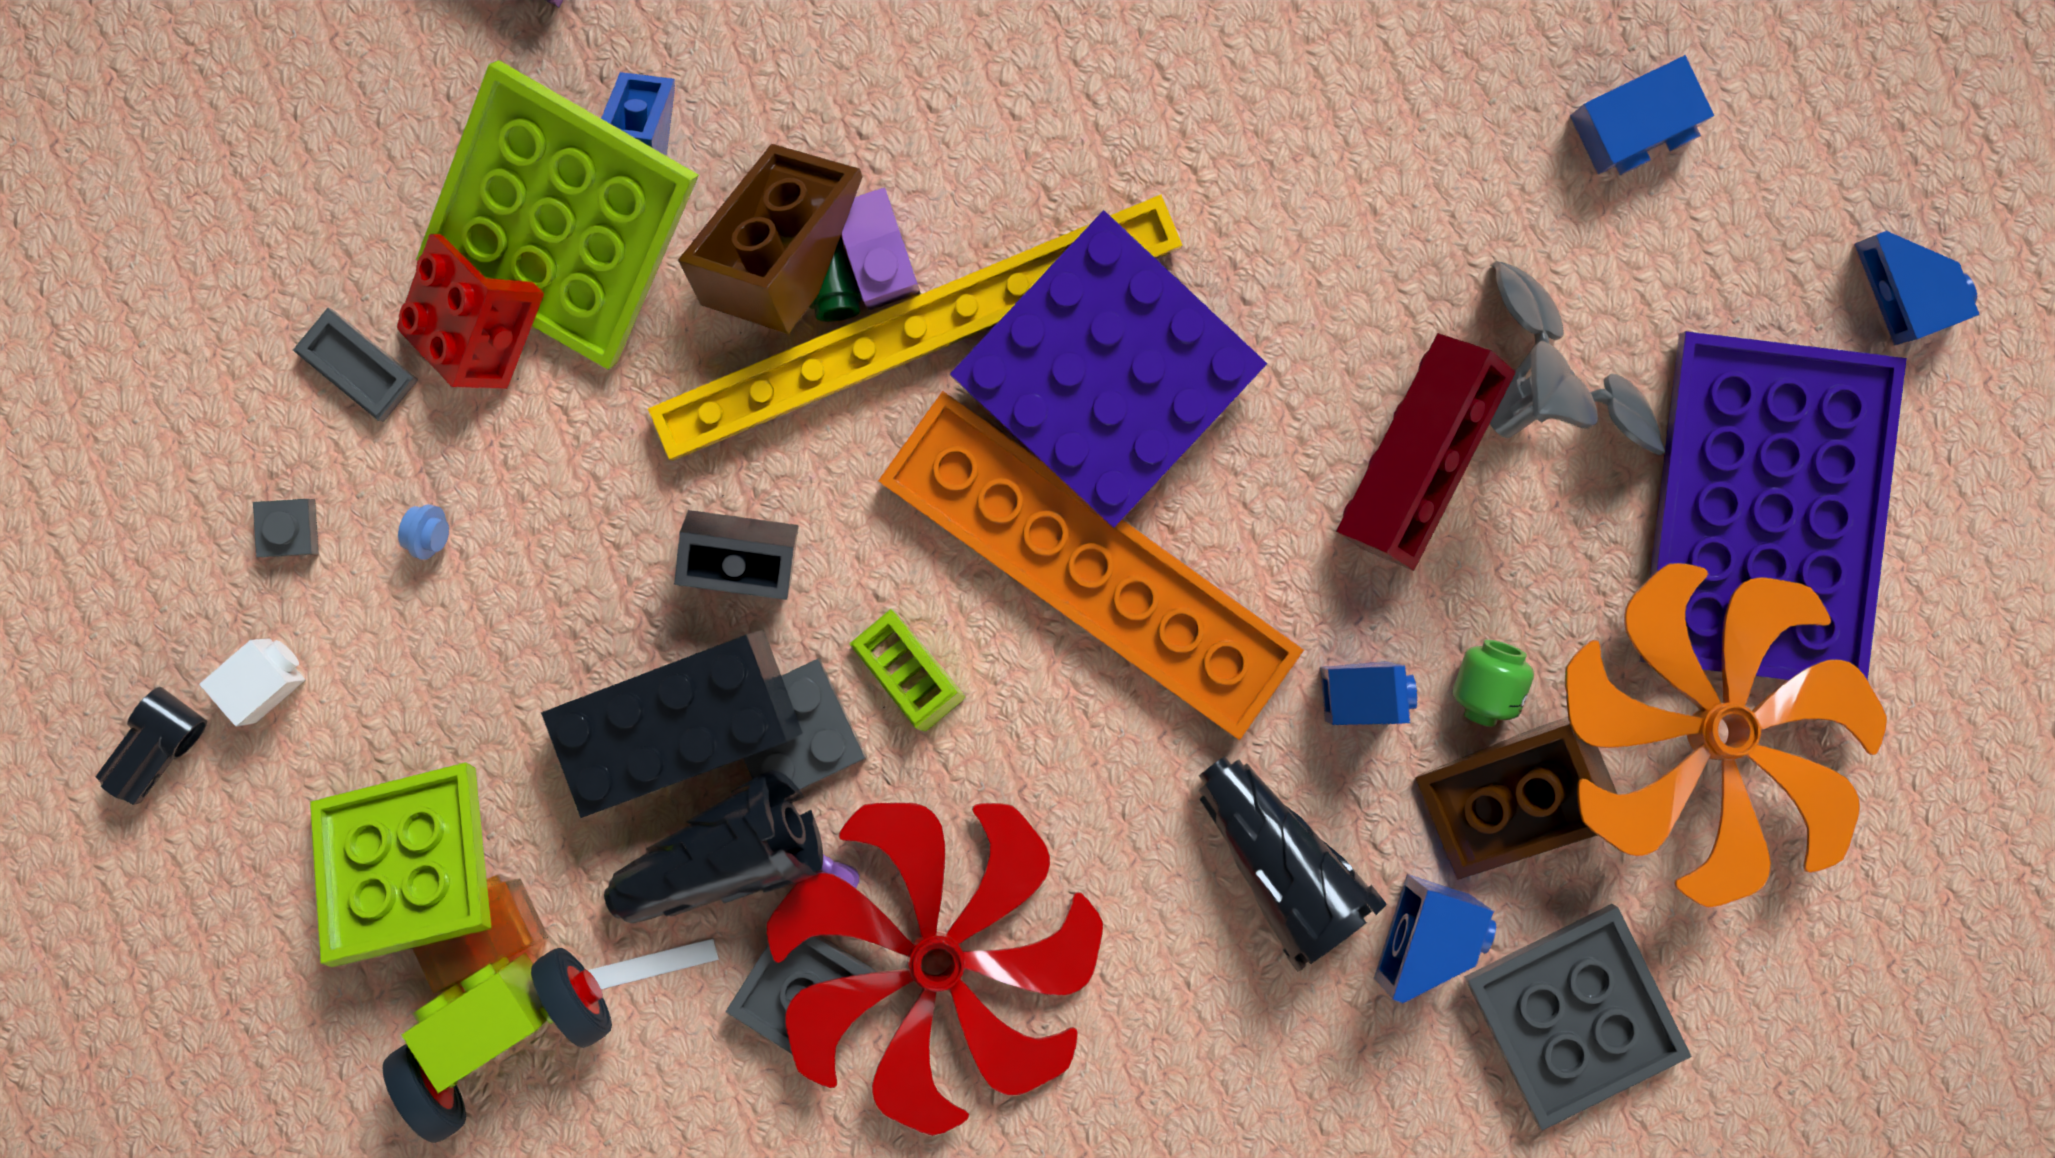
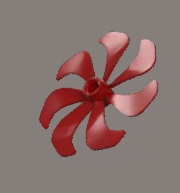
(1051, 966)

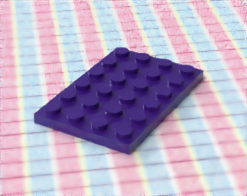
(1782, 476)

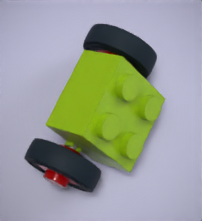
(473, 1026)

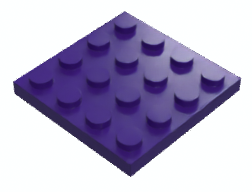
(1108, 369)

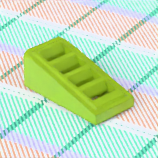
(936, 708)

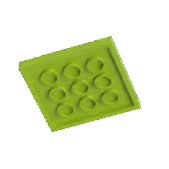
(563, 205)

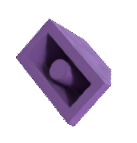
(878, 251)

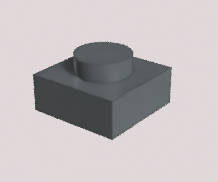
(285, 528)

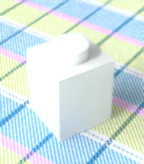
(253, 680)

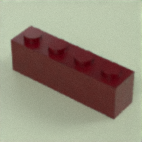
(1426, 450)

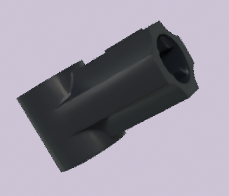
(159, 732)

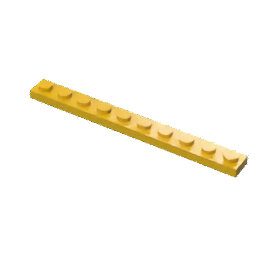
(879, 341)

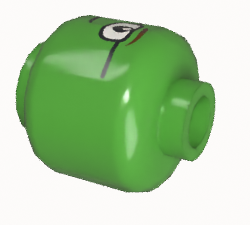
(1493, 682)

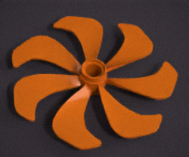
(1825, 691)

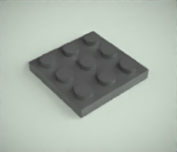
(1577, 1016)

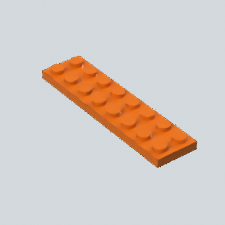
(1094, 574)

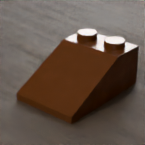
(773, 238)
(1513, 798)

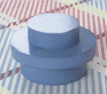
(423, 531)

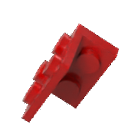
(466, 322)

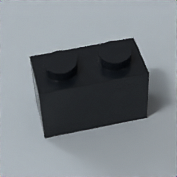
(736, 554)

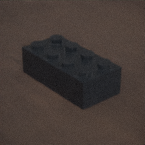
(672, 723)

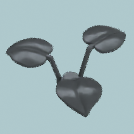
(1553, 387)

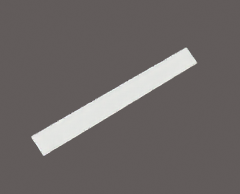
(655, 964)

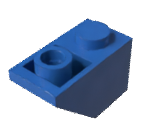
(1367, 693)

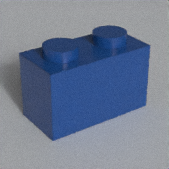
(1642, 116)

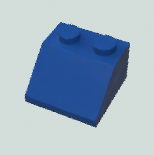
(1432, 938)

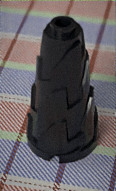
(723, 854)
(1296, 877)

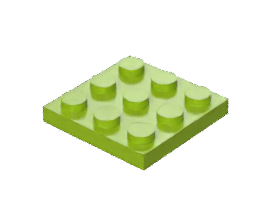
(399, 865)

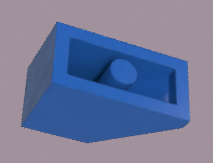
(642, 108)
(1915, 287)

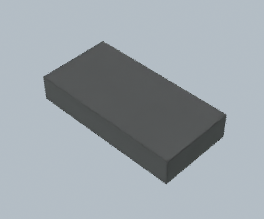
(355, 364)

